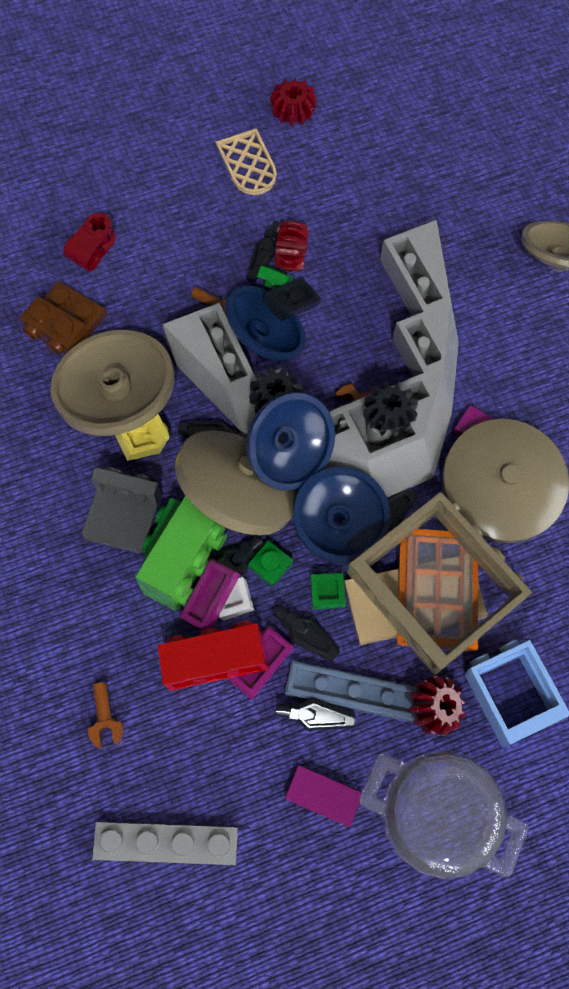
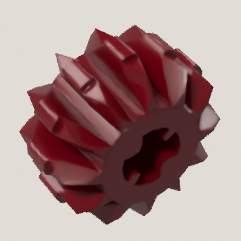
(293, 101)
(291, 246)
(437, 705)

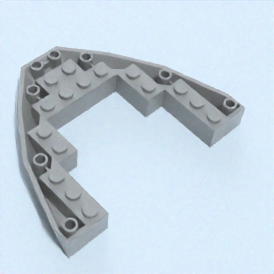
(426, 341)

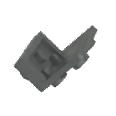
(121, 509)

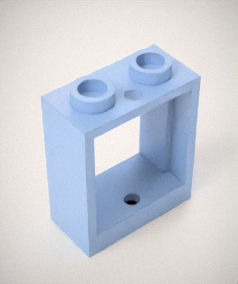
(541, 680)

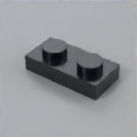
(291, 299)

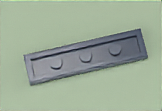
(350, 691)

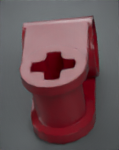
(90, 242)

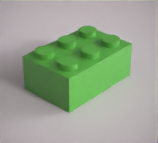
(180, 556)

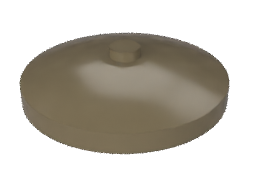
(112, 382)
(506, 480)
(224, 488)

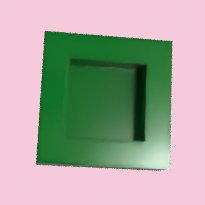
(274, 277)
(270, 564)
(327, 591)

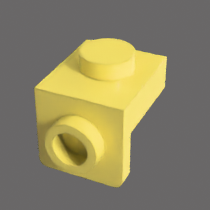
(144, 440)

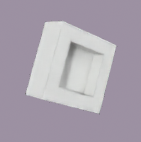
(238, 601)

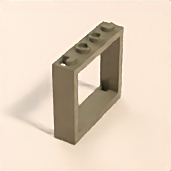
(471, 539)

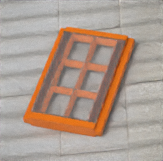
(438, 586)

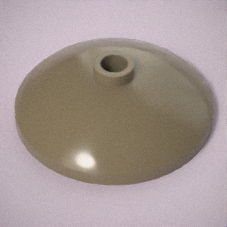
(548, 243)

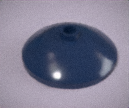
(260, 329)
(304, 444)
(346, 494)

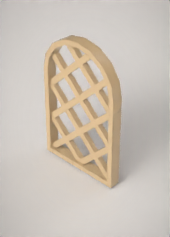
(269, 163)

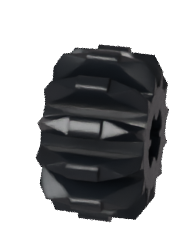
(268, 385)
(393, 397)

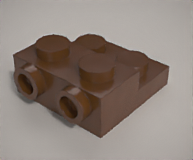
(62, 318)

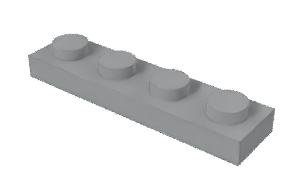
(165, 843)

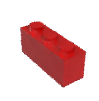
(212, 656)

